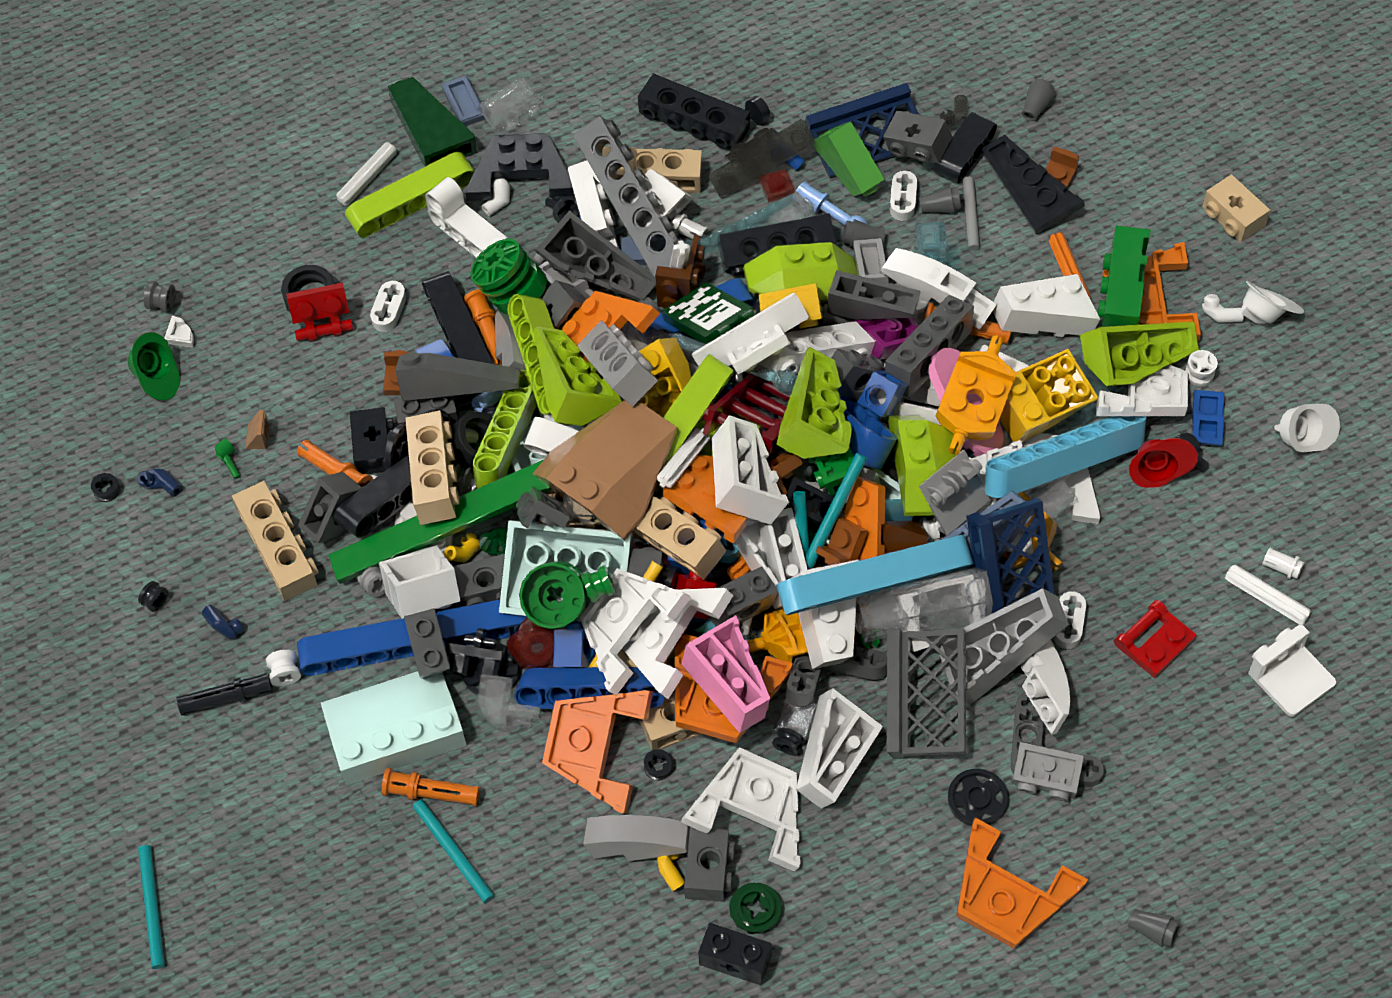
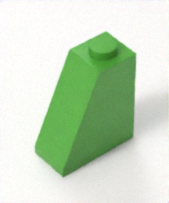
(849, 159)

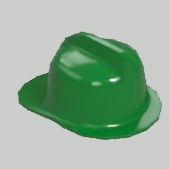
(154, 366)

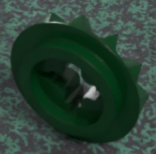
(494, 541)
(746, 896)

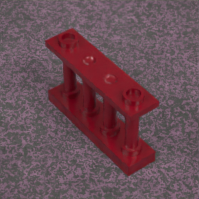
(735, 402)

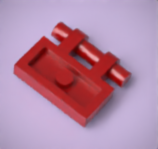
(318, 304)

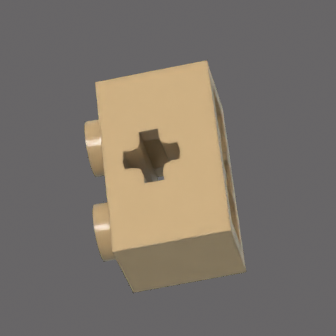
(1235, 208)

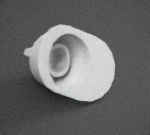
(1266, 306)
(1309, 427)

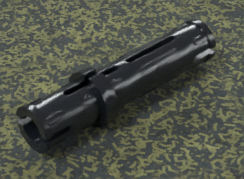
(224, 694)

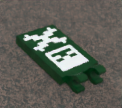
(707, 313)

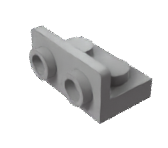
(1047, 771)

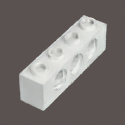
(823, 339)

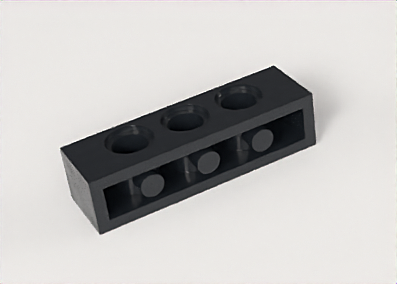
(693, 112)
(730, 244)

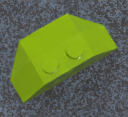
(798, 266)
(918, 454)

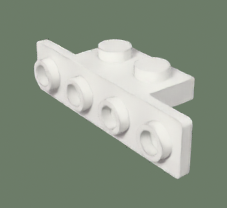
(592, 200)
(756, 337)

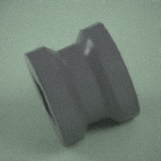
(159, 296)

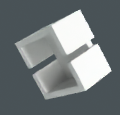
(419, 581)

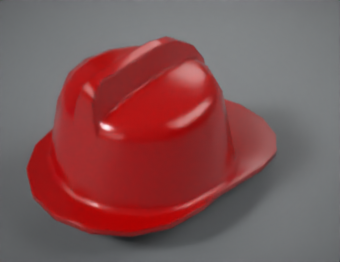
(1162, 461)

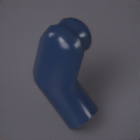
(159, 479)
(218, 623)

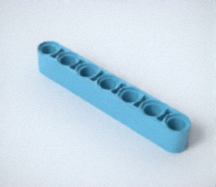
(1063, 454)
(874, 574)

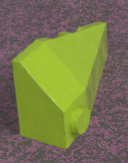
(1134, 351)
(570, 383)
(815, 414)

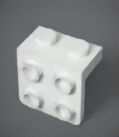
(1290, 672)

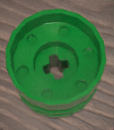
(506, 271)
(536, 594)

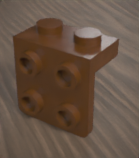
(676, 283)

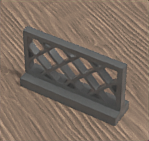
(899, 692)

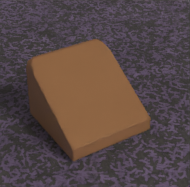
(258, 431)

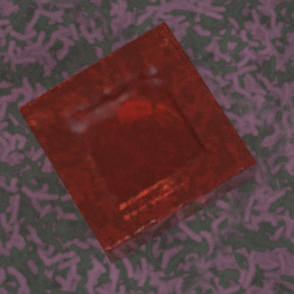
(776, 185)

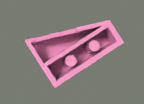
(727, 674)

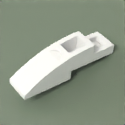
(936, 282)
(1047, 686)

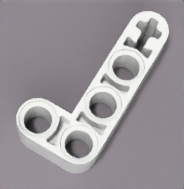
(458, 220)

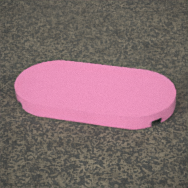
(940, 373)

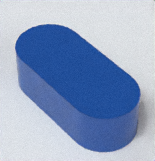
(868, 435)

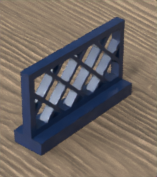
(863, 109)
(986, 550)

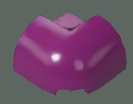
(888, 334)

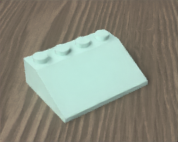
(544, 544)
(392, 725)

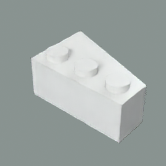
(1047, 306)
(743, 474)
(774, 548)
(829, 629)
(834, 748)

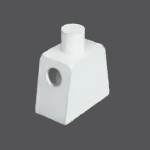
(670, 195)

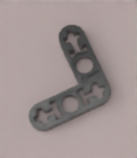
(871, 666)
(1037, 728)

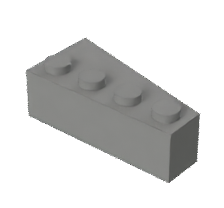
(1005, 641)

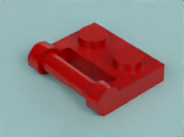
(1162, 646)

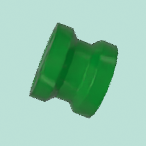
(598, 583)

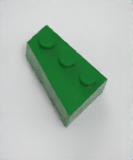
(1124, 277)

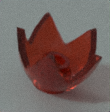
(521, 642)

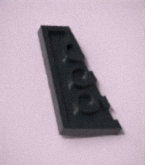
(1030, 185)

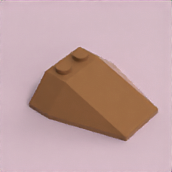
(612, 465)

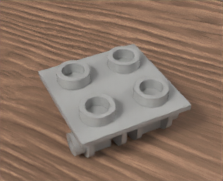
(955, 491)

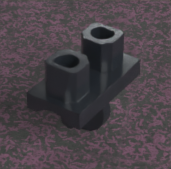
(463, 655)

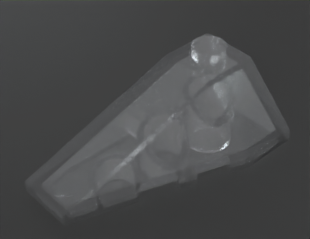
(930, 604)

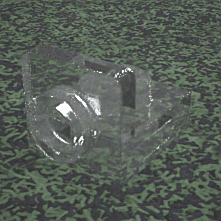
(798, 209)
(798, 718)

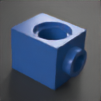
(894, 391)
(572, 648)

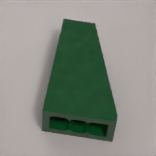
(429, 123)

